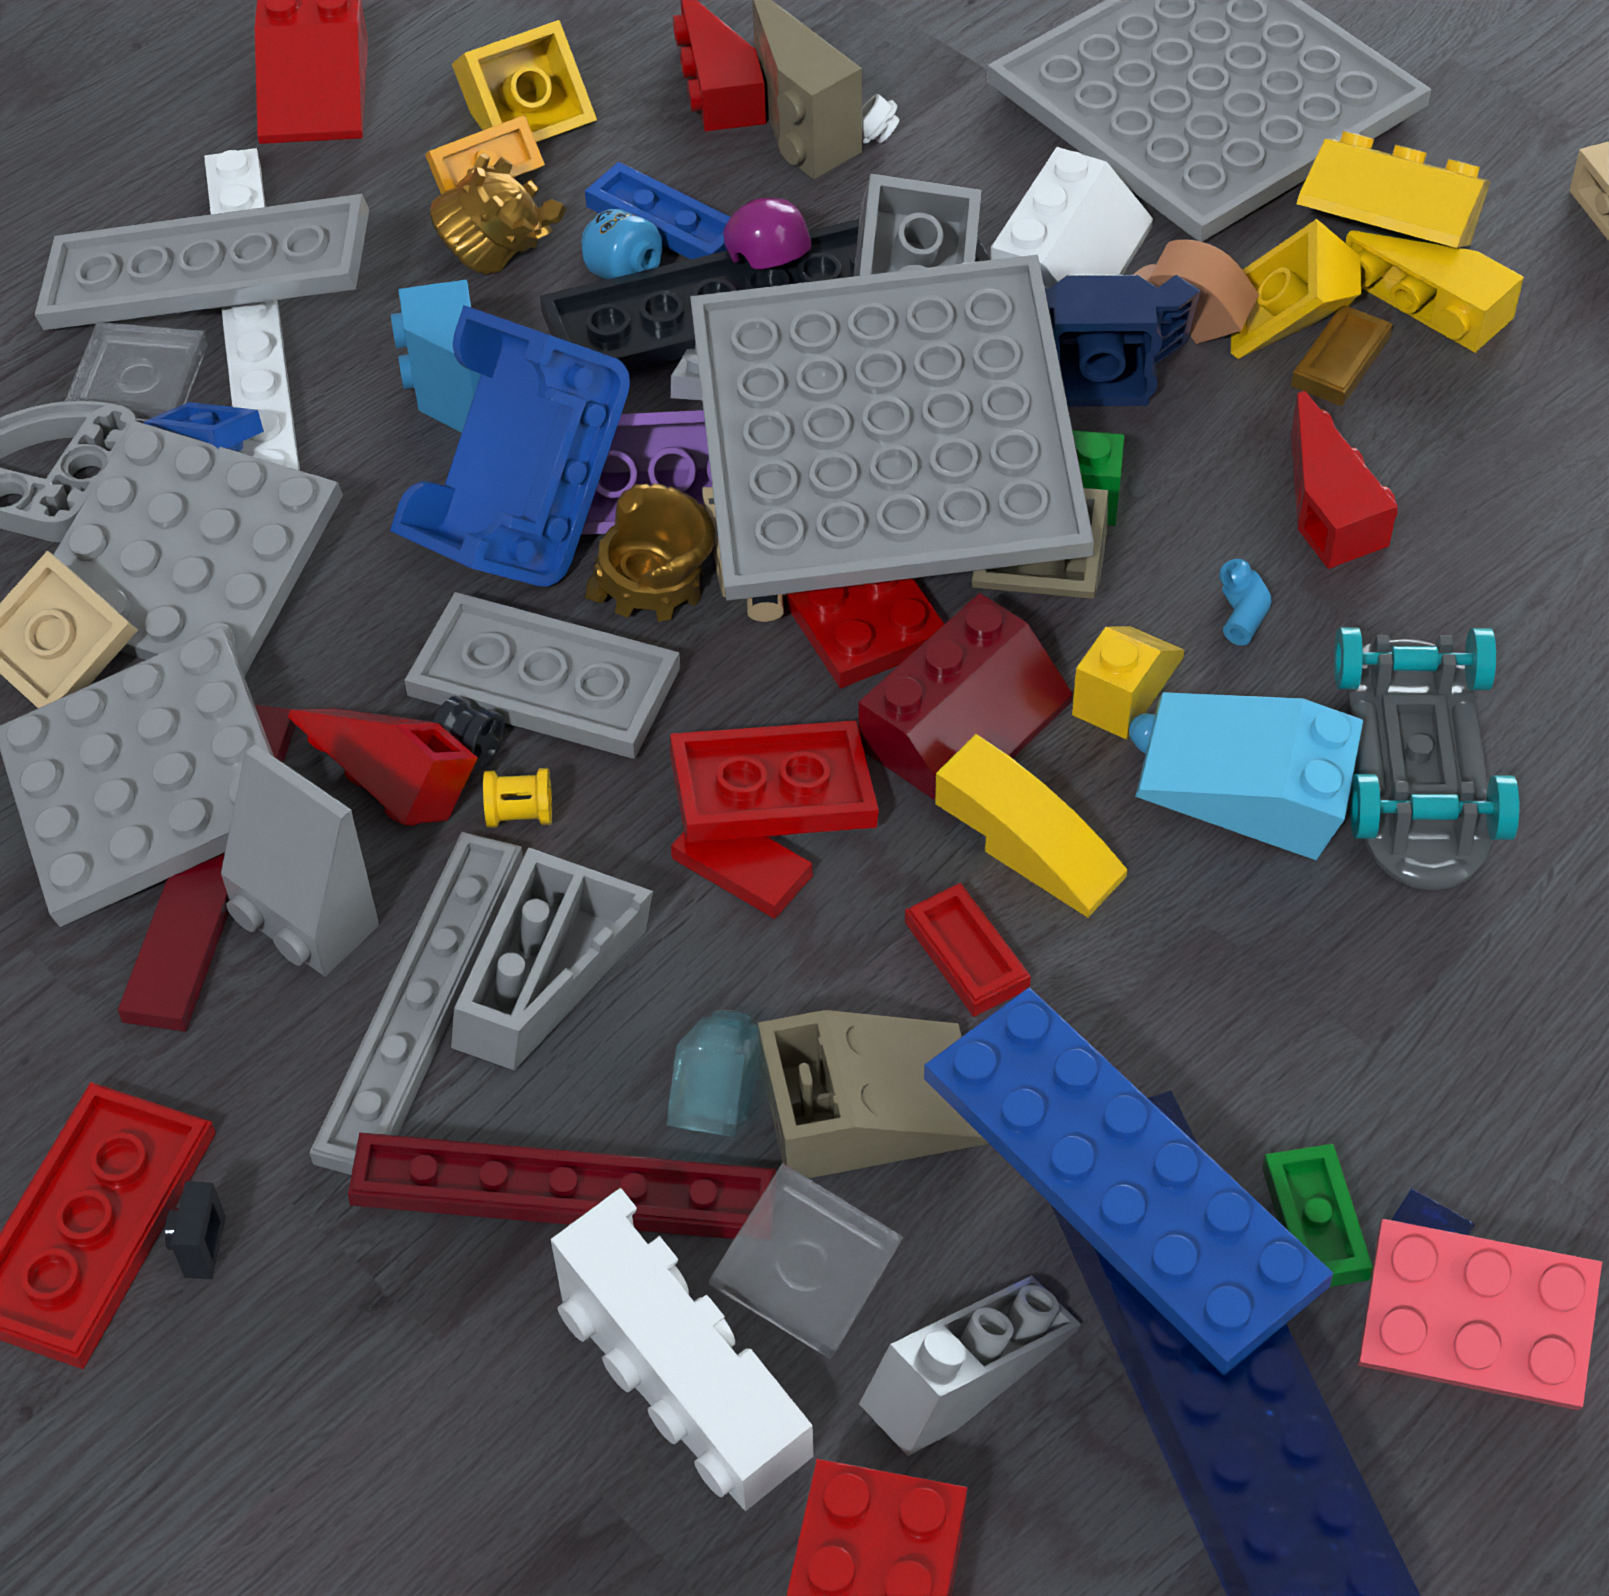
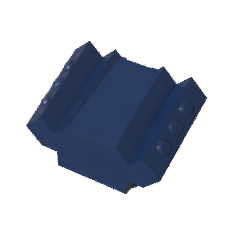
(1115, 334)

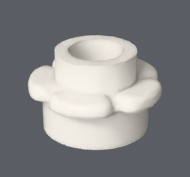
(878, 119)

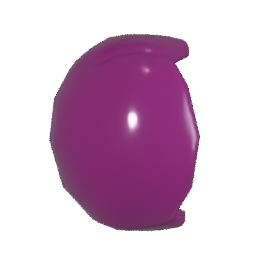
(767, 233)

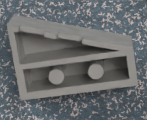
(544, 954)

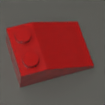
(310, 70)

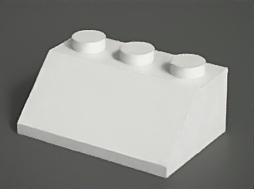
(1075, 220)

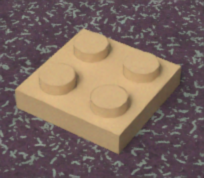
(57, 633)

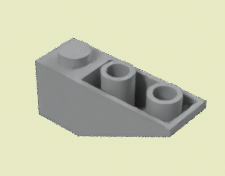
(963, 1363)

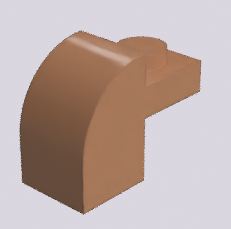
(1225, 289)

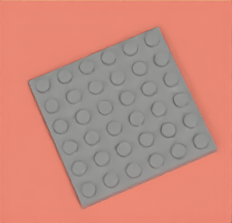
(1206, 98)
(887, 428)

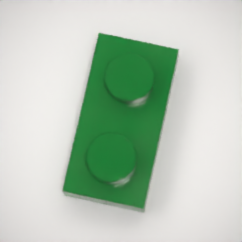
(1318, 1209)

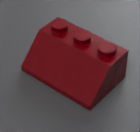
(968, 679)

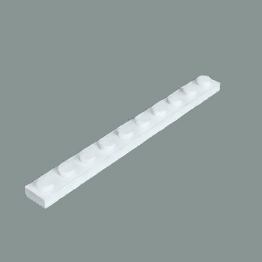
(254, 329)

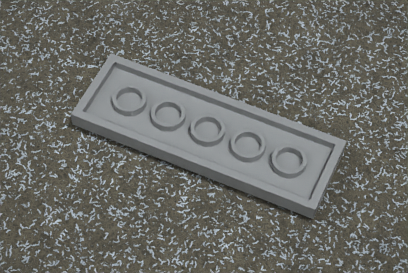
(203, 262)

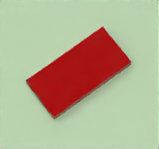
(92, 1220)

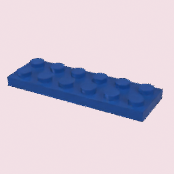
(1128, 1180)

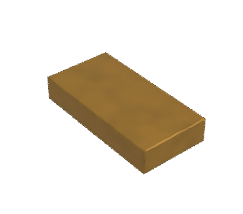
(1341, 355)

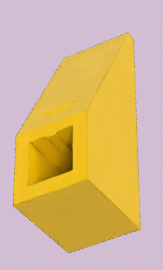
(1439, 285)

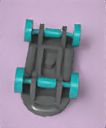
(1421, 756)

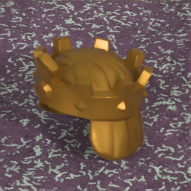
(492, 216)
(652, 551)

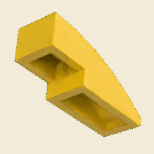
(1028, 826)

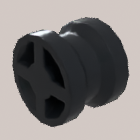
(475, 730)

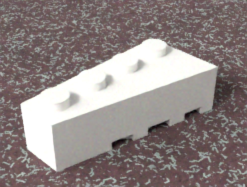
(677, 1354)

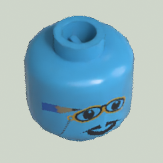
(620, 244)

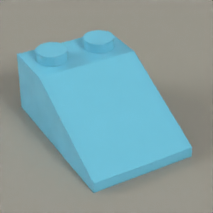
(1253, 766)

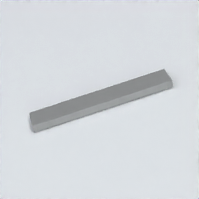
(419, 999)

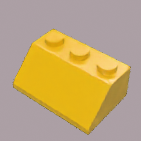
(1396, 190)

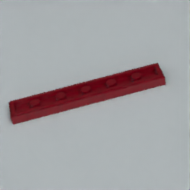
(188, 926)
(551, 1184)

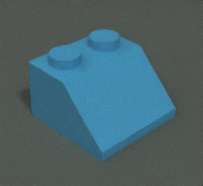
(427, 330)

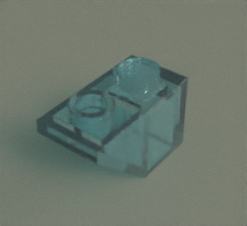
(715, 1074)

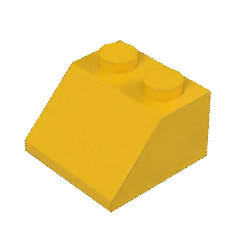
(527, 77)

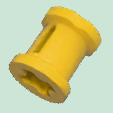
(537, 807)

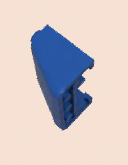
(523, 454)

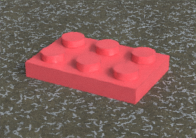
(1480, 1314)

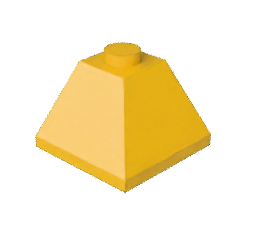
(1298, 287)

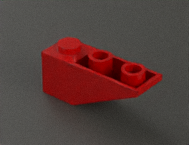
(723, 67)
(1337, 498)
(402, 762)

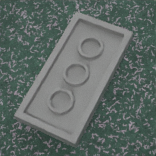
(545, 674)

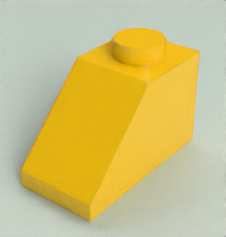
(1122, 677)

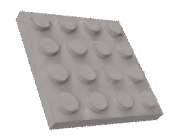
(195, 539)
(132, 774)

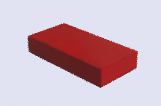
(748, 868)
(967, 949)

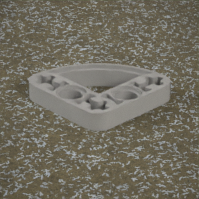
(46, 497)

